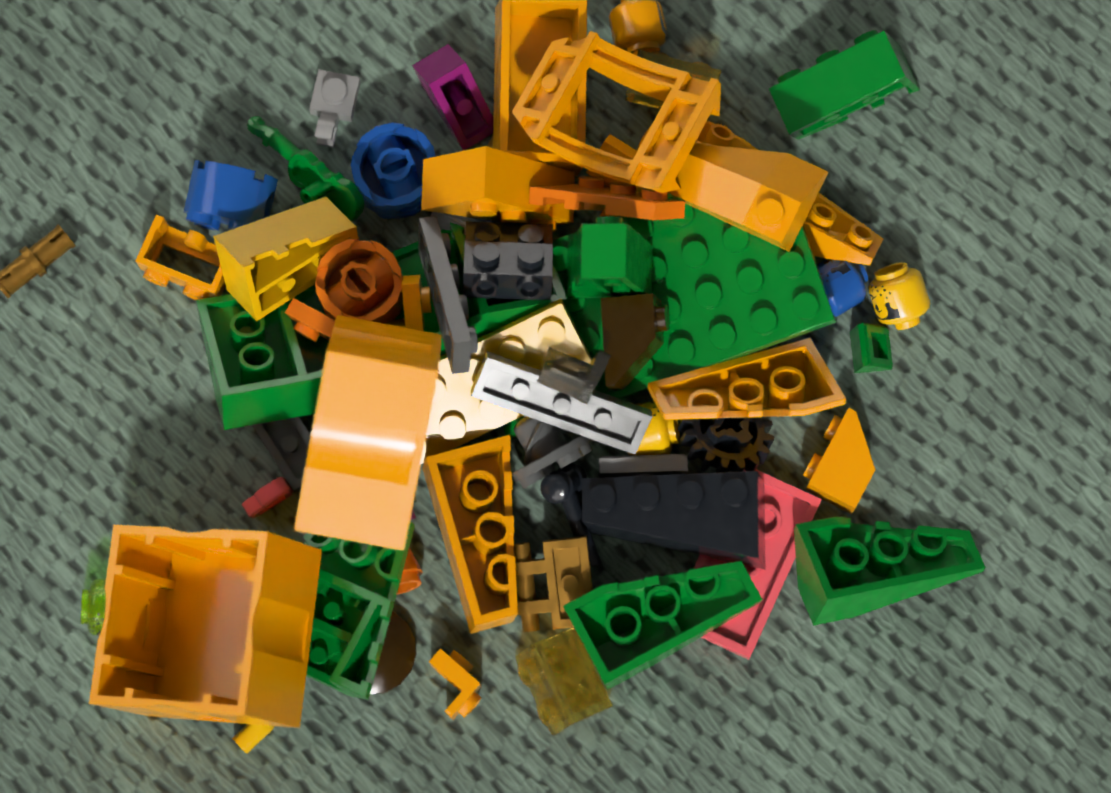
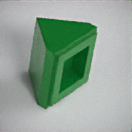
(870, 348)

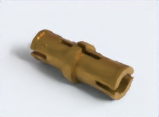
(34, 260)

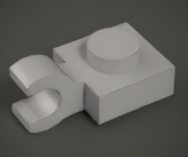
(333, 100)

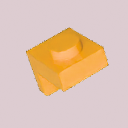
(415, 302)
(456, 671)

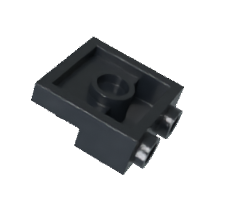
(508, 260)

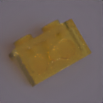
(562, 681)

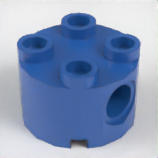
(390, 169)
(227, 196)

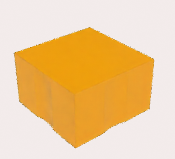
(369, 432)
(206, 625)

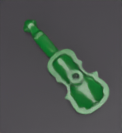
(310, 173)

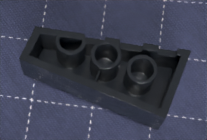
(684, 512)

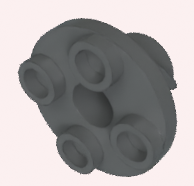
(544, 446)

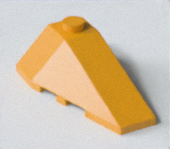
(751, 189)
(762, 384)

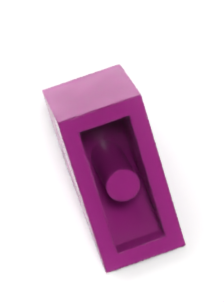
(455, 96)

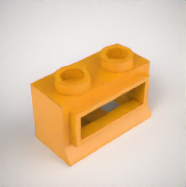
(189, 243)

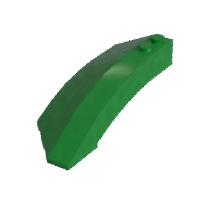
(274, 374)

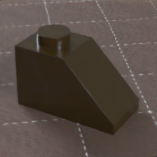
(631, 335)

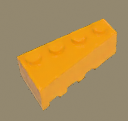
(476, 521)

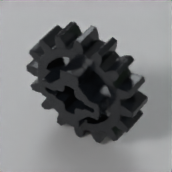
(727, 442)

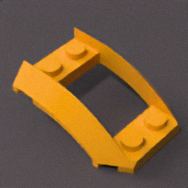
(667, 142)

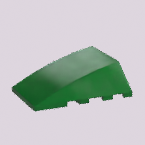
(352, 610)

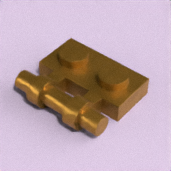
(567, 576)

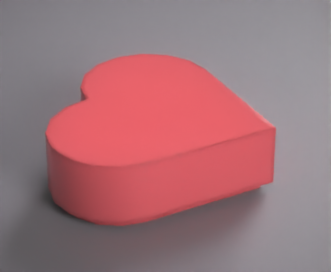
(267, 497)

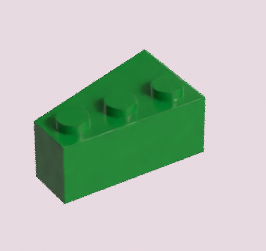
(842, 84)
(608, 261)

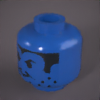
(843, 283)

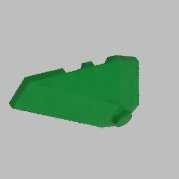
(864, 567)
(648, 619)

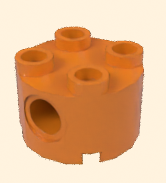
(360, 282)

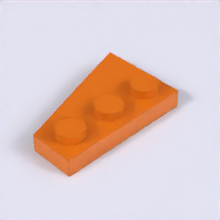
(617, 199)

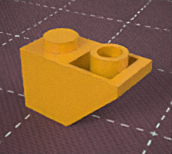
(846, 465)

